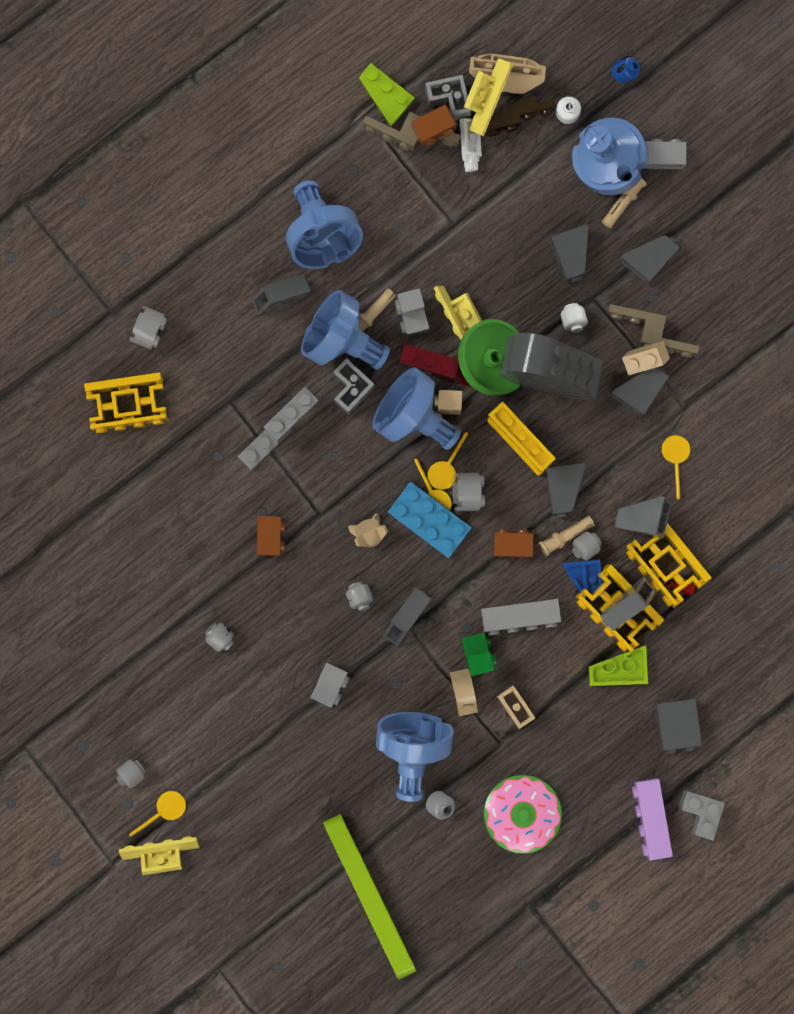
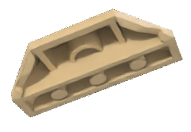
(522, 77)

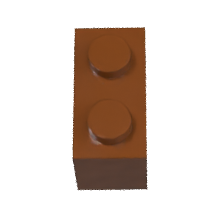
(434, 125)
(269, 536)
(513, 544)

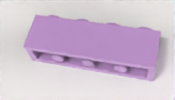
(652, 818)

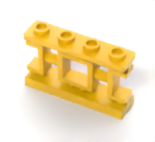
(124, 386)
(520, 438)
(681, 553)
(609, 570)

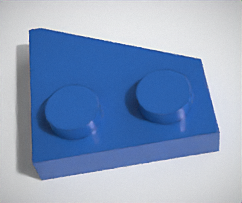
(585, 575)

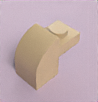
(464, 692)

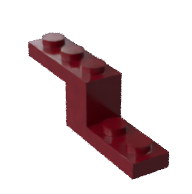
(441, 365)

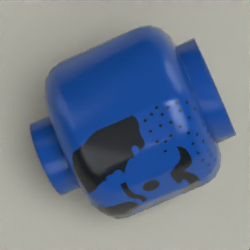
(625, 69)

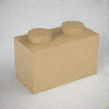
(645, 358)
(448, 402)
(515, 707)

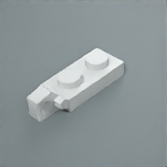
(470, 145)

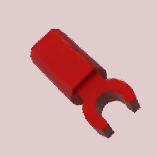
(687, 590)

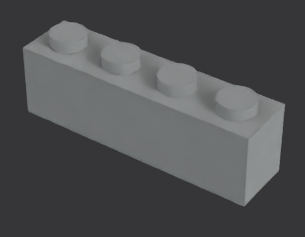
(666, 154)
(521, 615)

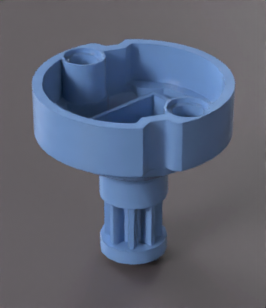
(608, 153)
(322, 231)
(337, 332)
(409, 409)
(413, 742)

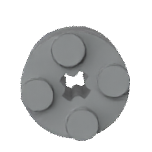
(148, 327)
(468, 492)

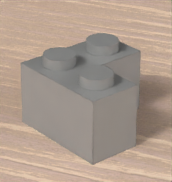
(449, 91)
(412, 311)
(356, 384)
(329, 685)
(707, 812)

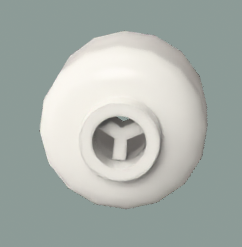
(568, 110)
(574, 318)

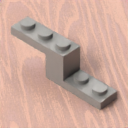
(278, 428)

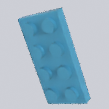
(429, 519)

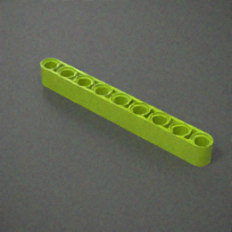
(369, 896)

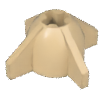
(368, 532)

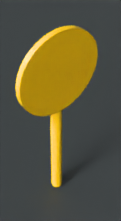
(676, 450)
(441, 473)
(438, 495)
(170, 806)

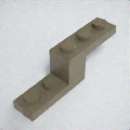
(406, 136)
(652, 329)

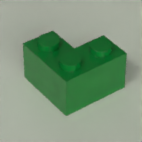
(477, 654)

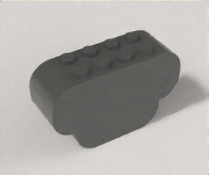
(551, 366)

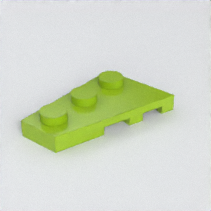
(387, 94)
(621, 670)

